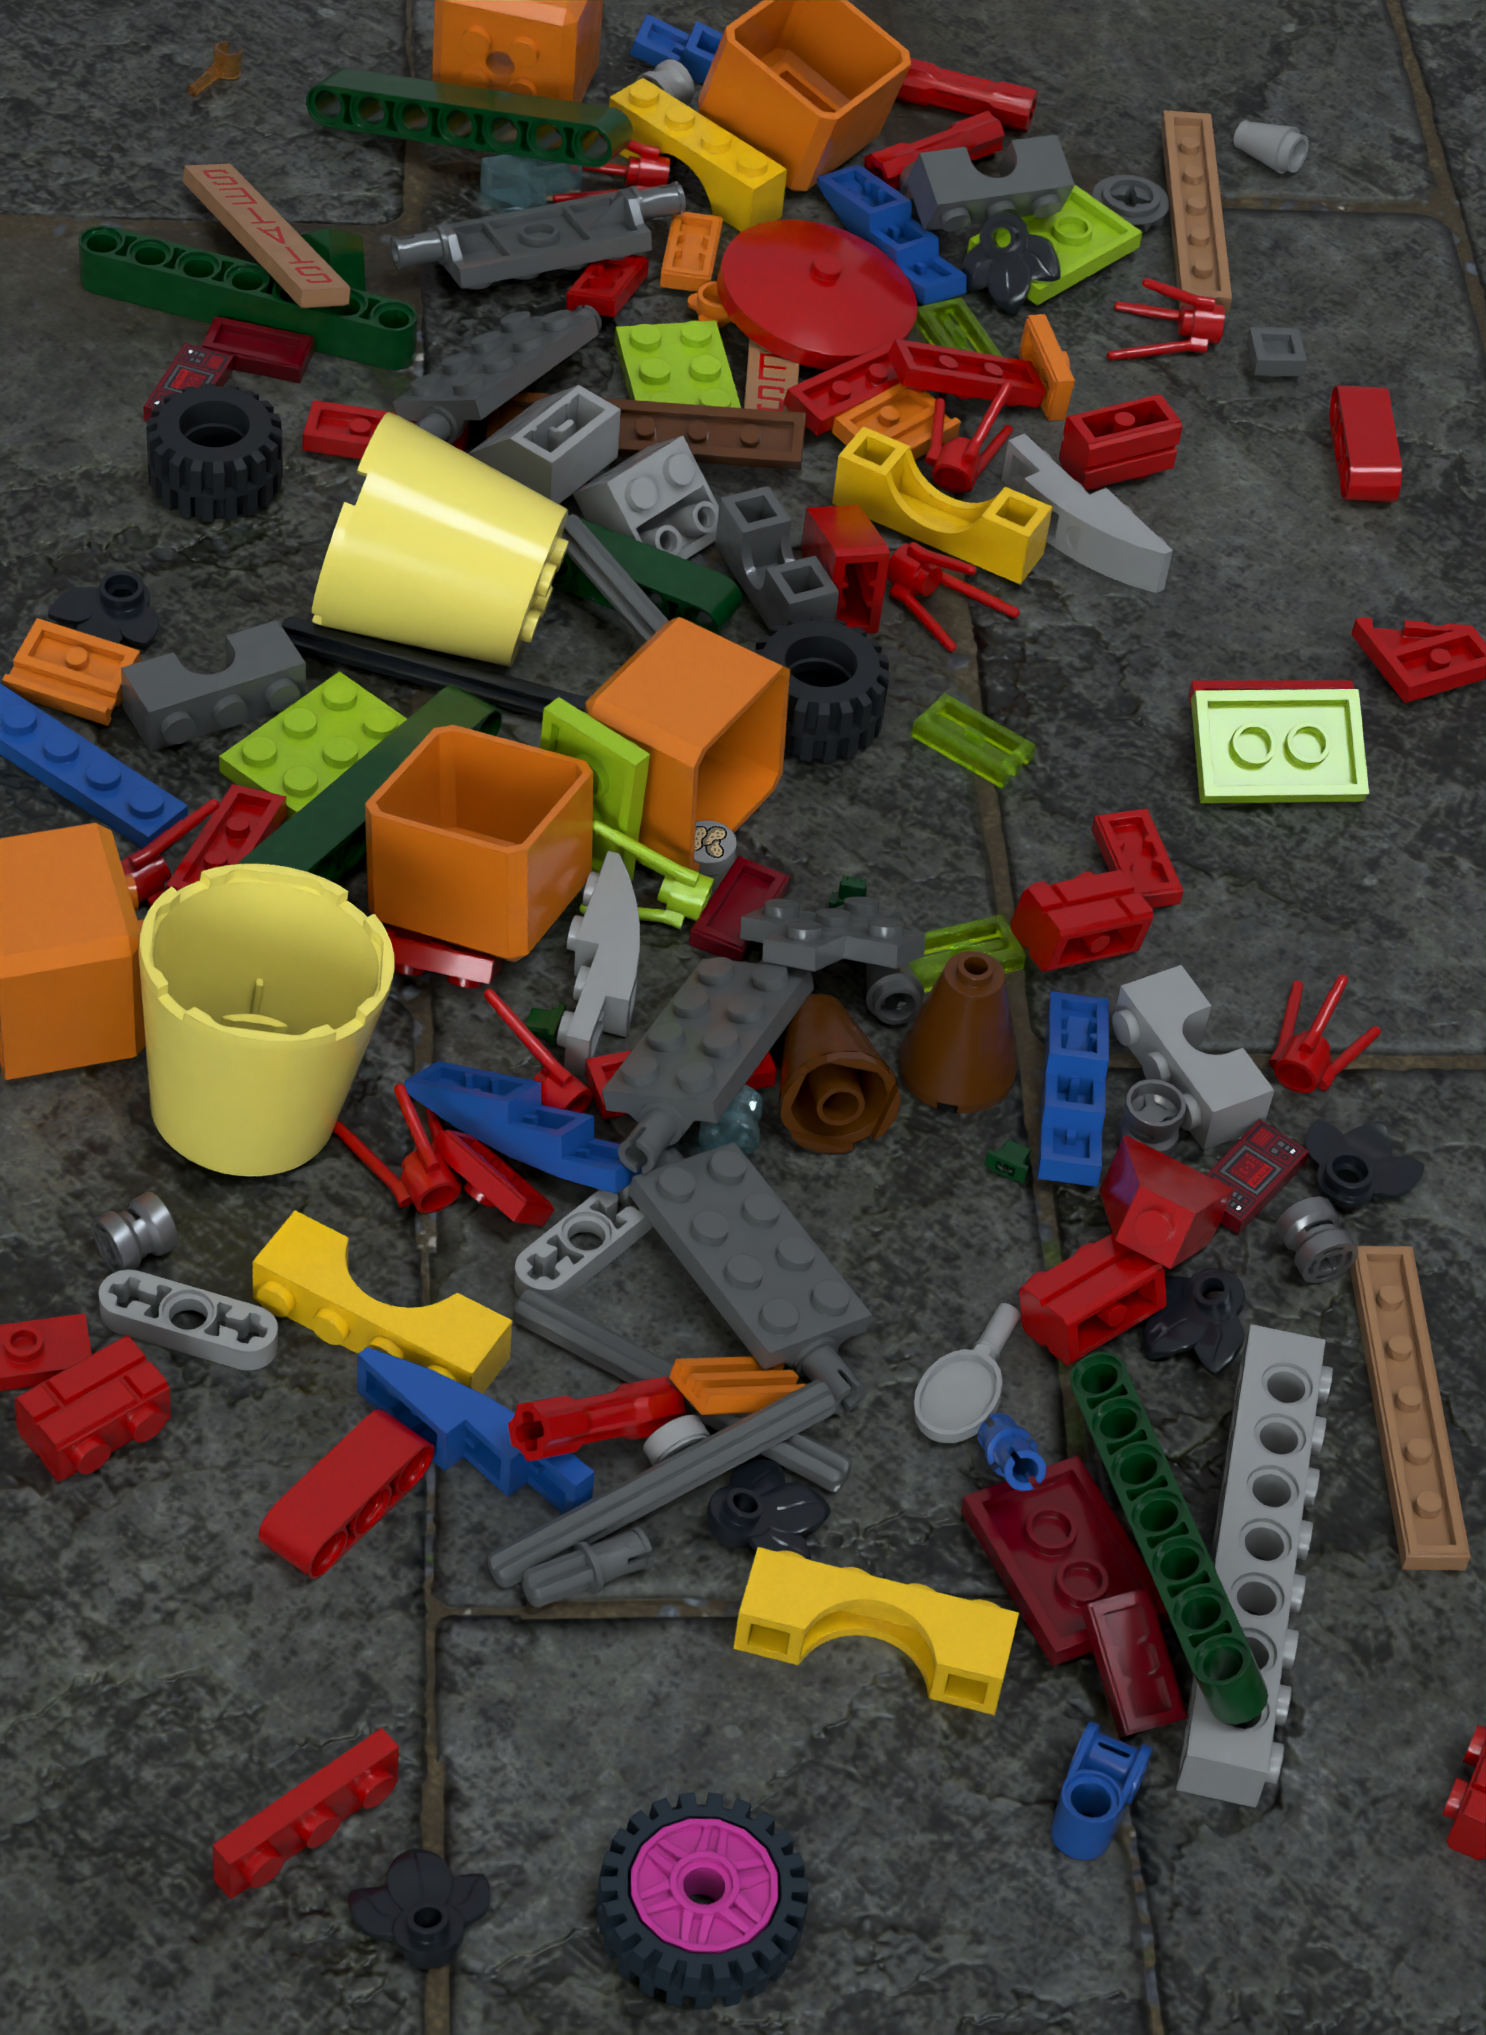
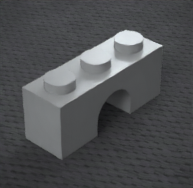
(1161, 1024)

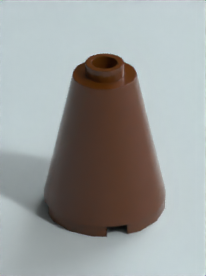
(962, 1038)
(833, 1080)

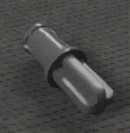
(587, 1567)

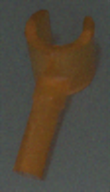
(224, 66)

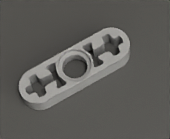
(579, 1265)
(176, 1297)

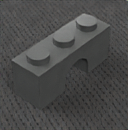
(955, 194)
(758, 551)
(178, 705)

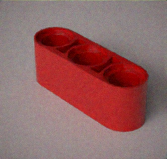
(1365, 443)
(346, 1493)

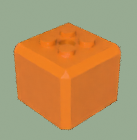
(518, 45)
(804, 83)
(711, 731)
(479, 841)
(67, 952)

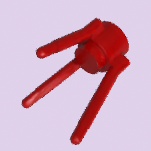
(643, 171)
(1199, 322)
(959, 461)
(919, 572)
(148, 865)
(1305, 1059)
(558, 1085)
(425, 1175)

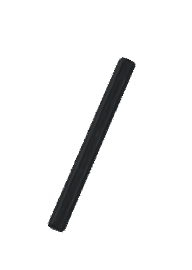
(424, 668)

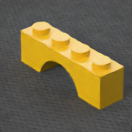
(738, 179)
(997, 534)
(308, 1280)
(804, 1603)

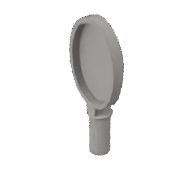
(965, 1384)

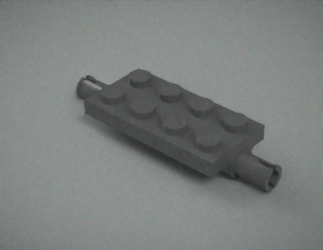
(541, 237)
(495, 369)
(702, 1051)
(755, 1264)

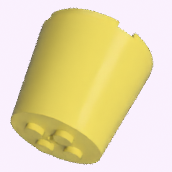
(440, 551)
(257, 1013)

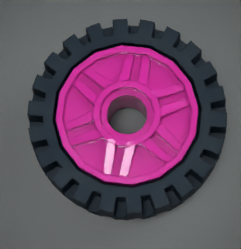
(692, 1945)

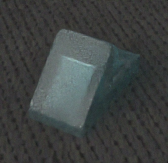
(524, 183)

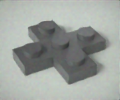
(817, 939)

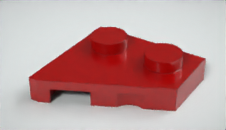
(1423, 656)

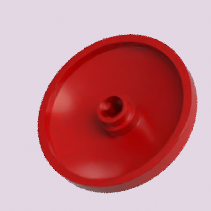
(814, 292)

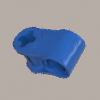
(1099, 1783)

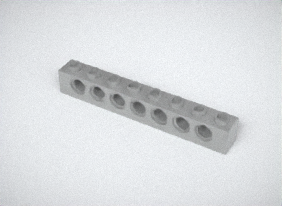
(1264, 1464)

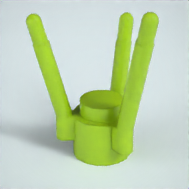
(682, 888)

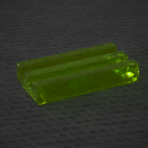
(941, 330)
(968, 744)
(960, 939)

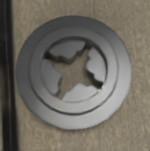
(1148, 199)

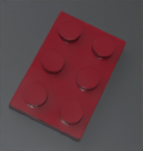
(1058, 1553)

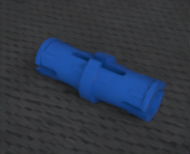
(1014, 1455)

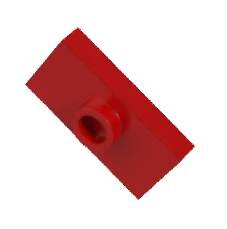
(608, 284)
(1134, 846)
(491, 1179)
(41, 1349)

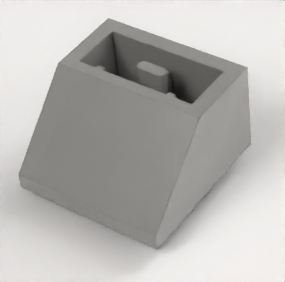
(555, 443)
(655, 499)

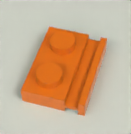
(899, 415)
(70, 671)

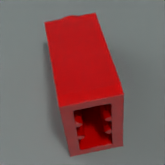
(853, 559)
(1161, 1204)

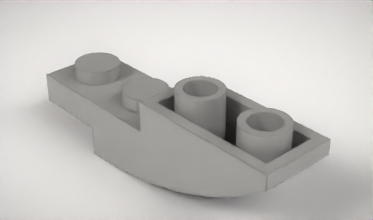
(1087, 527)
(605, 964)

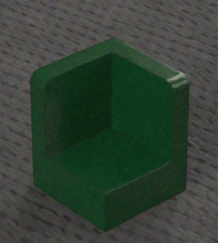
(342, 252)

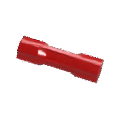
(969, 95)
(979, 134)
(564, 1423)

